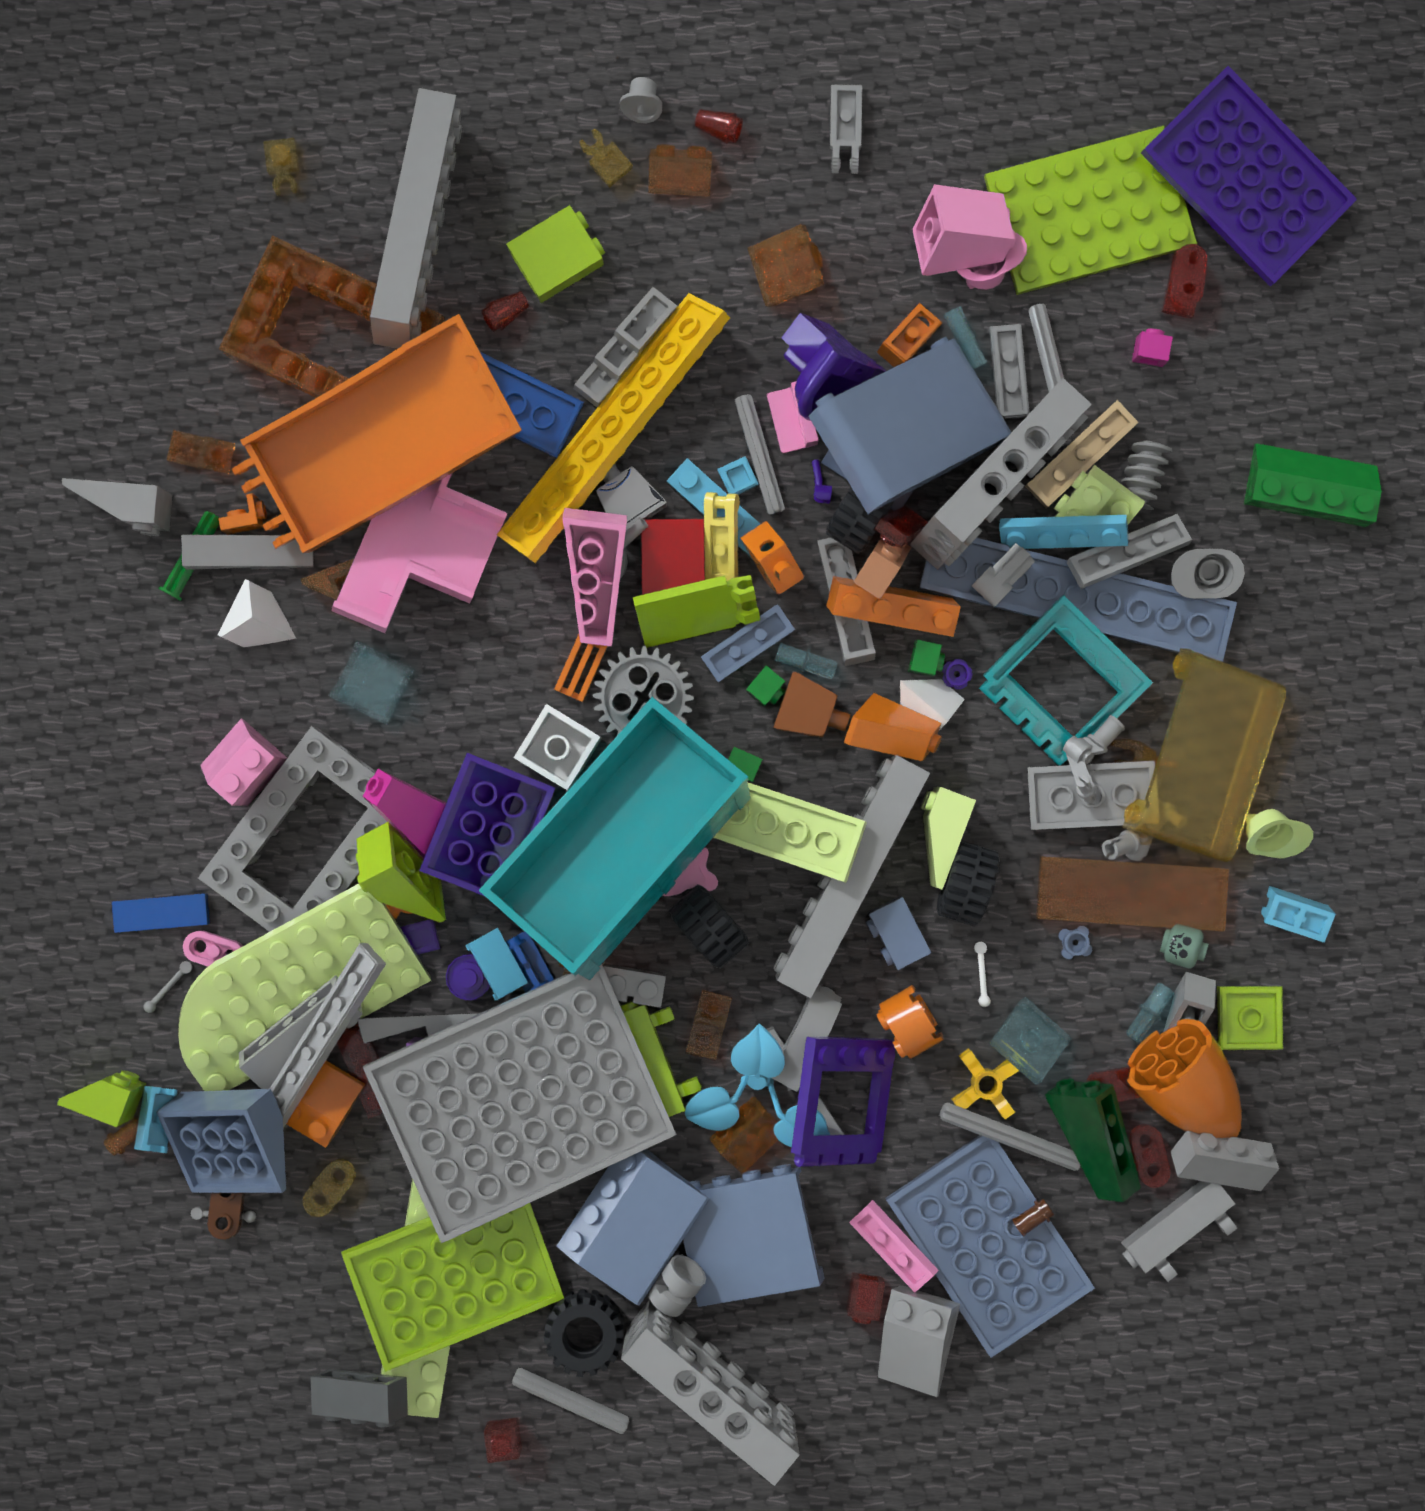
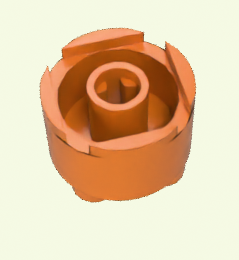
(909, 1022)

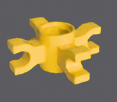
(973, 1093)

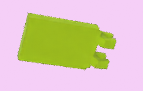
(696, 609)

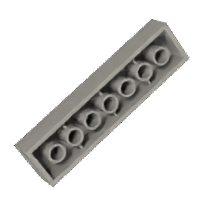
(416, 219)
(839, 901)

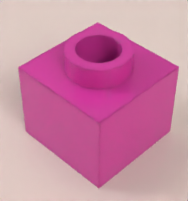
(1152, 347)

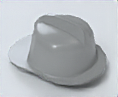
(1207, 573)

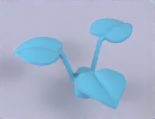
(757, 1058)

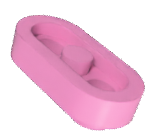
(215, 947)

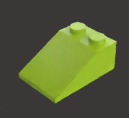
(392, 874)

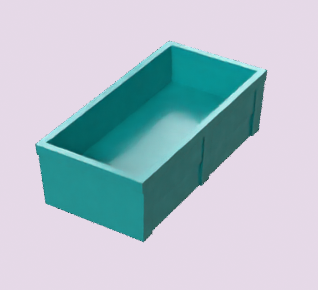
(618, 839)

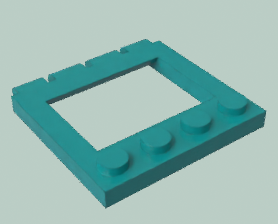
(1092, 647)

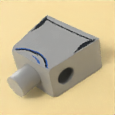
(629, 495)

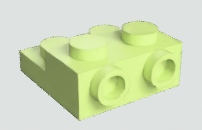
(1098, 495)

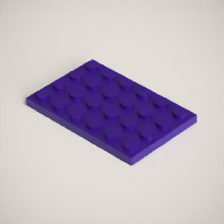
(1248, 176)

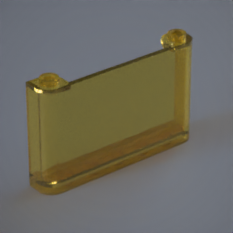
(1209, 757)

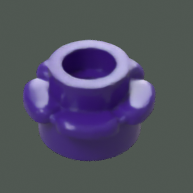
(956, 682)

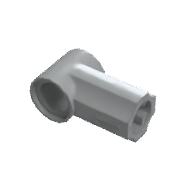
(998, 580)

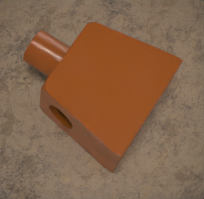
(809, 709)

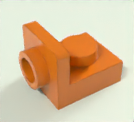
(240, 521)

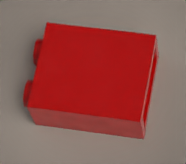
(672, 553)

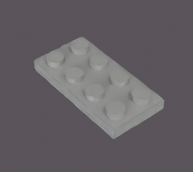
(1058, 805)

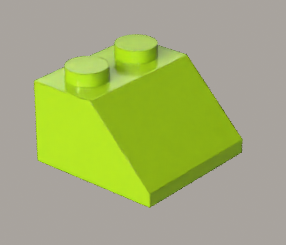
(109, 1099)

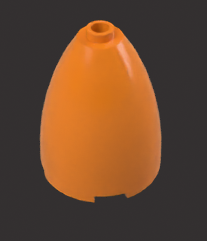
(1187, 1080)

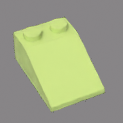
(944, 827)

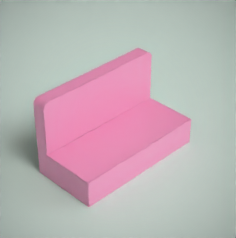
(790, 427)

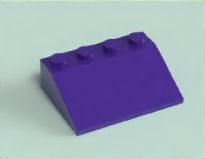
(483, 822)

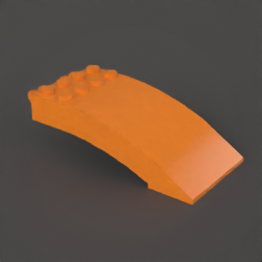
(379, 437)

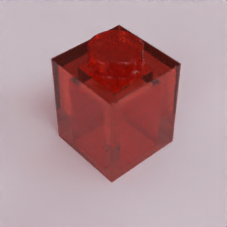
(865, 1297)
(502, 1440)

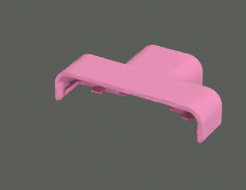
(430, 538)

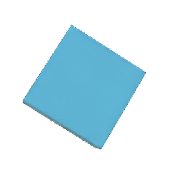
(738, 476)

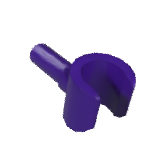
(822, 493)

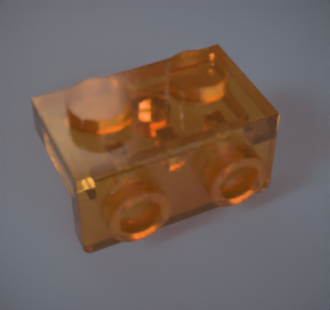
(680, 171)
(748, 1137)

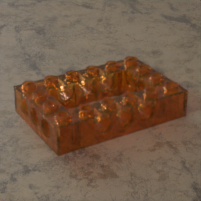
(265, 299)

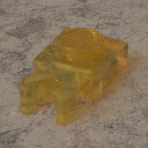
(281, 160)
(607, 161)

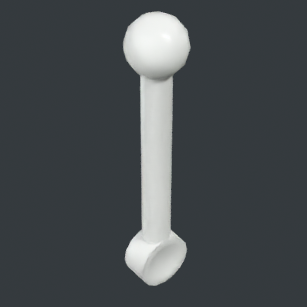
(981, 948)

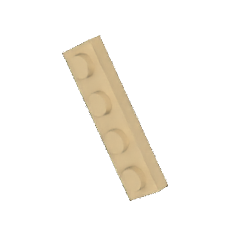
(1081, 454)

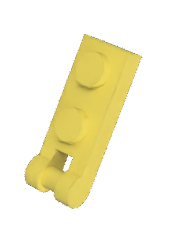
(721, 536)

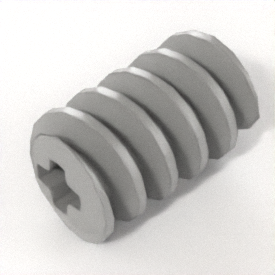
(1145, 469)

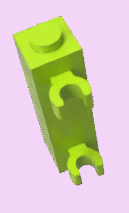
(645, 1034)

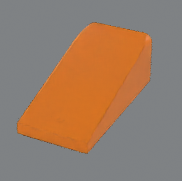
(909, 336)

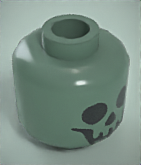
(1183, 946)

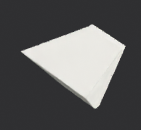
(255, 618)
(930, 698)

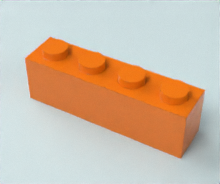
(895, 608)

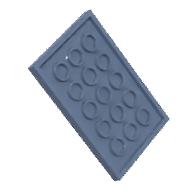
(965, 1227)

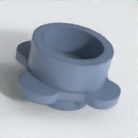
(1082, 948)

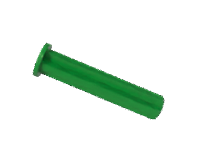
(180, 575)

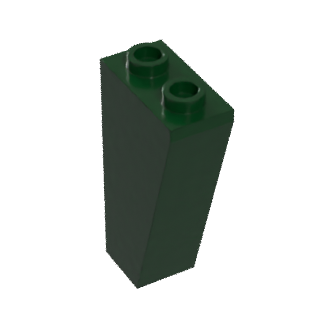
(1097, 1136)

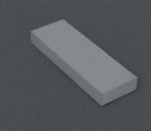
(1009, 371)

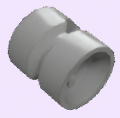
(677, 1285)

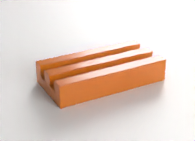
(570, 691)

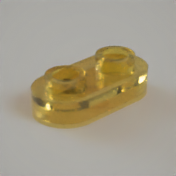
(330, 1187)

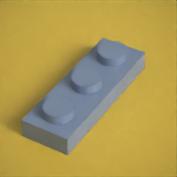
(747, 643)

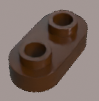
(228, 1207)

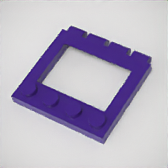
(842, 1054)

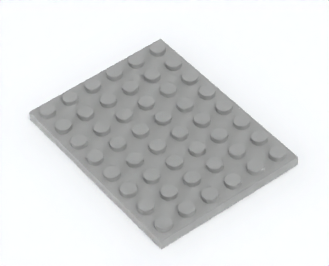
(519, 1101)

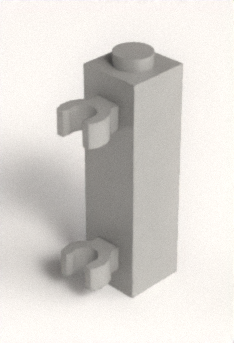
(1176, 1225)

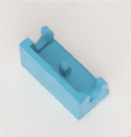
(1298, 914)
(497, 963)
(150, 1131)

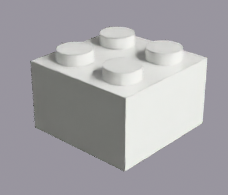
(557, 747)

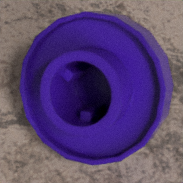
(466, 978)

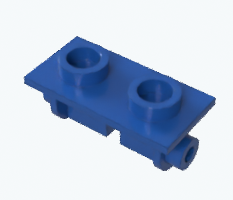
(529, 961)

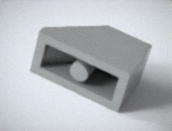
(1192, 1000)

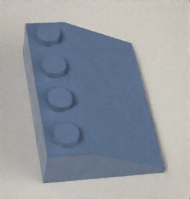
(227, 1140)
(633, 1224)

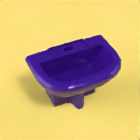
(824, 362)

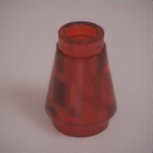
(721, 125)
(503, 311)

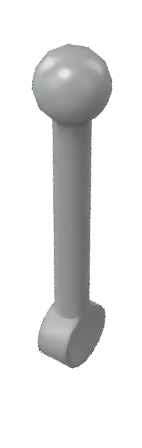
(185, 967)
(198, 1212)

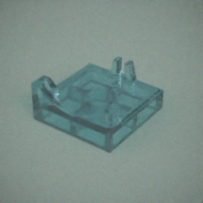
(372, 683)

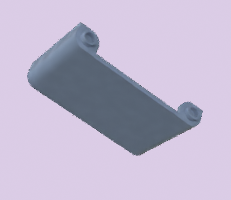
(909, 424)

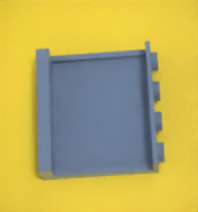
(753, 1237)

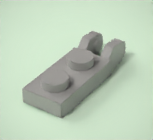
(845, 124)

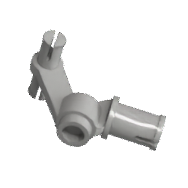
(1082, 750)
(1130, 843)

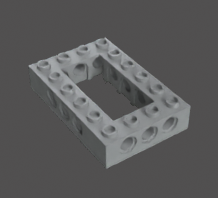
(1039, 433)
(301, 769)
(662, 1354)

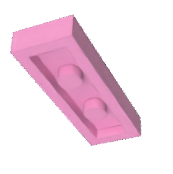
(894, 1246)

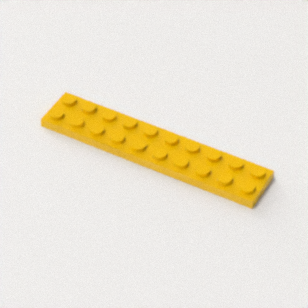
(613, 426)

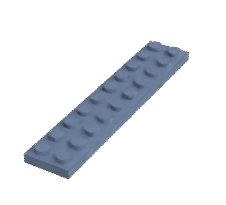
(1117, 606)

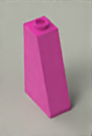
(405, 808)

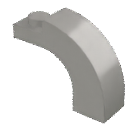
(814, 1021)

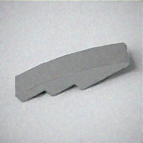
(625, 346)

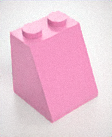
(962, 230)
(242, 764)

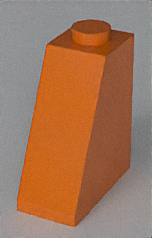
(893, 729)

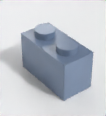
(898, 933)

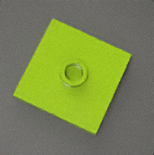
(1250, 1017)

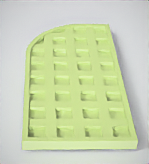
(276, 972)

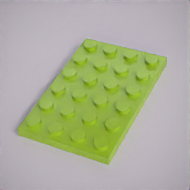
(1091, 211)
(437, 1294)

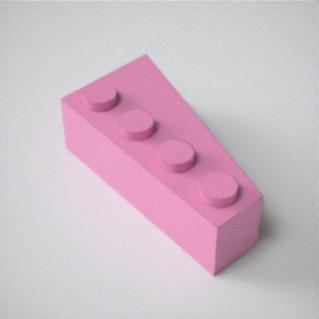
(595, 561)

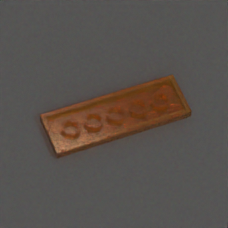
(1132, 893)

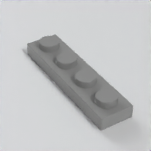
(1142, 547)

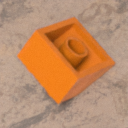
(326, 1104)

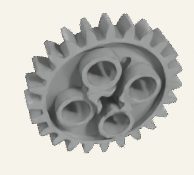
(618, 681)

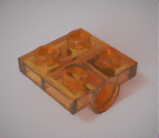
(786, 265)

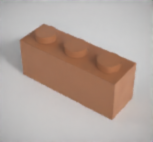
(881, 567)

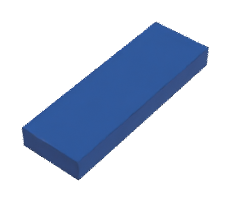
(160, 912)

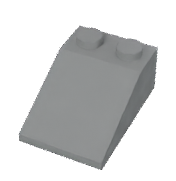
(139, 505)
(917, 1339)

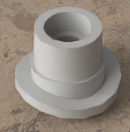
(641, 101)

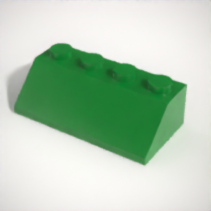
(1313, 485)

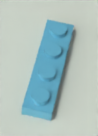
(694, 484)
(1065, 531)

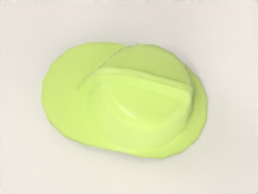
(1275, 835)

